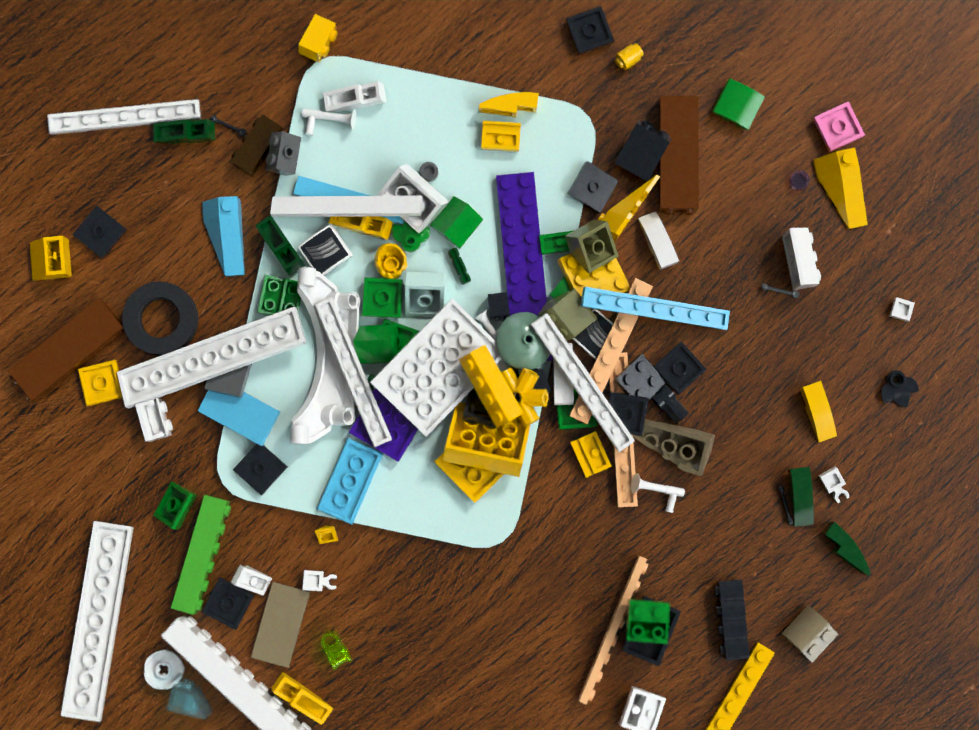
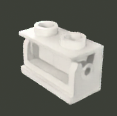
(154, 419)

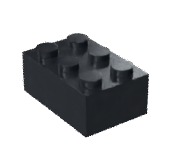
(651, 651)

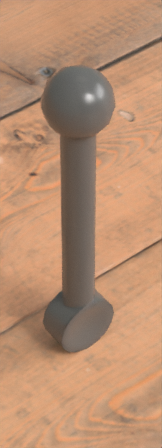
(795, 294)

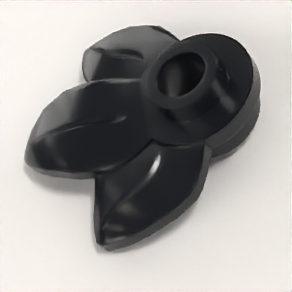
(898, 391)

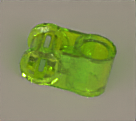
(335, 651)

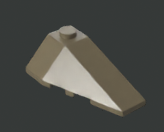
(680, 445)

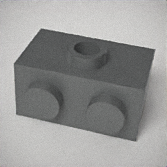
(283, 153)

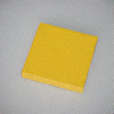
(100, 383)

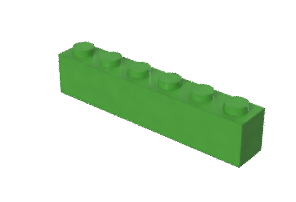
(200, 554)

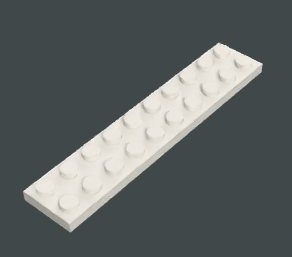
(211, 357)
(97, 621)

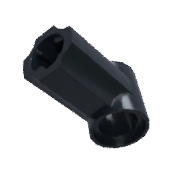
(667, 401)

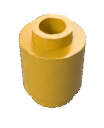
(629, 56)

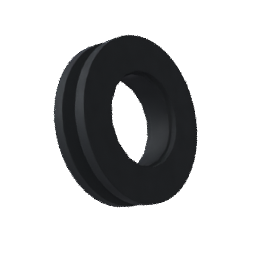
(141, 299)

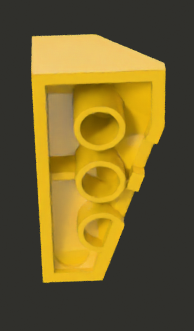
(842, 181)
(621, 213)

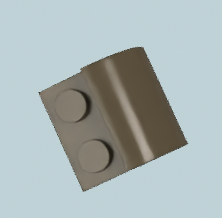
(810, 633)

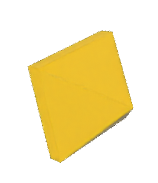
(326, 534)

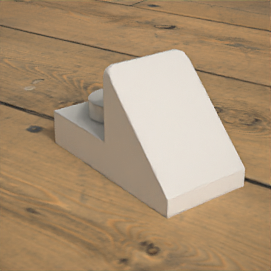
(251, 579)

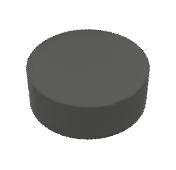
(429, 171)

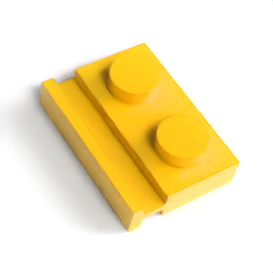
(500, 136)
(590, 454)

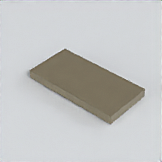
(280, 624)

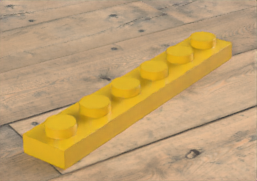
(741, 688)

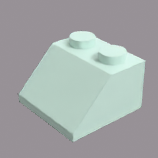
(424, 293)

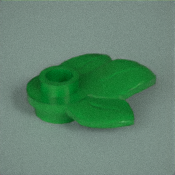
(406, 232)

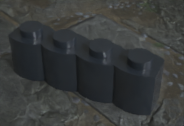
(732, 619)

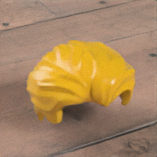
(390, 261)

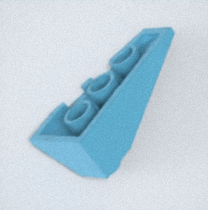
(224, 225)

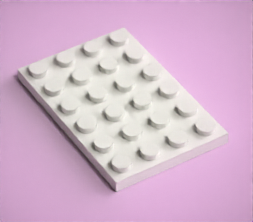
(426, 376)

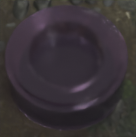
(799, 180)

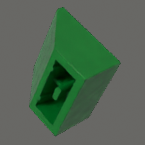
(647, 620)

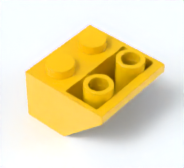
(50, 258)

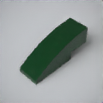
(184, 131)
(279, 245)
(801, 496)
(846, 547)

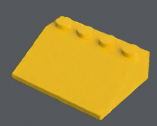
(486, 446)

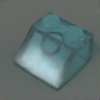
(189, 700)

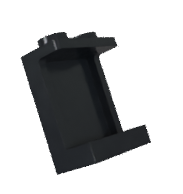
(643, 150)

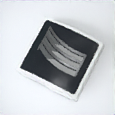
(325, 250)
(594, 336)

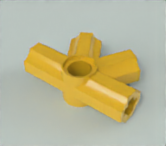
(529, 397)

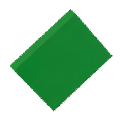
(457, 222)
(376, 343)
(175, 505)

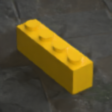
(490, 386)

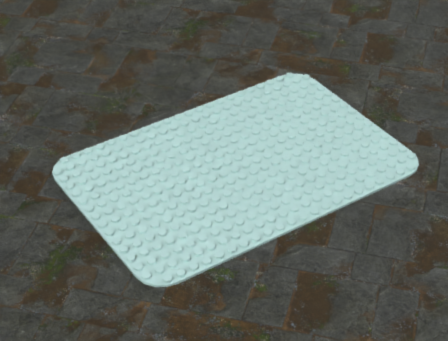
(420, 123)

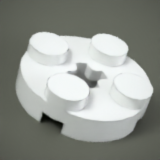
(153, 669)

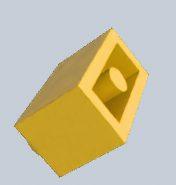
(317, 38)

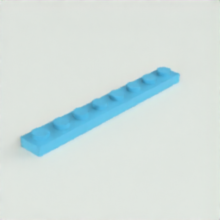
(655, 308)

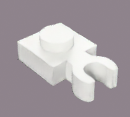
(833, 483)
(315, 581)

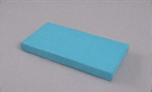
(243, 415)
(350, 481)

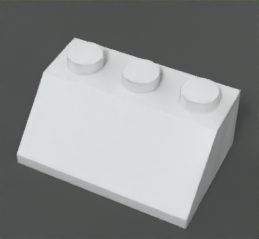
(409, 183)
(801, 258)

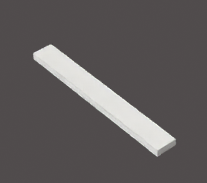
(123, 116)
(346, 206)
(353, 372)
(582, 382)

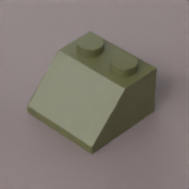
(592, 245)
(568, 314)

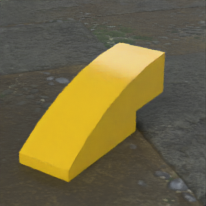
(509, 104)
(368, 225)
(819, 411)
(301, 698)

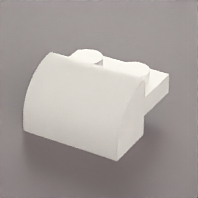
(642, 710)

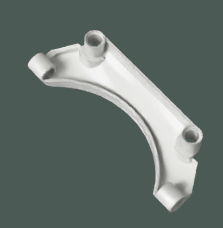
(329, 397)

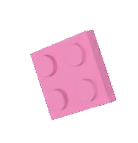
(838, 127)

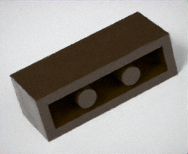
(255, 145)

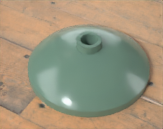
(513, 345)

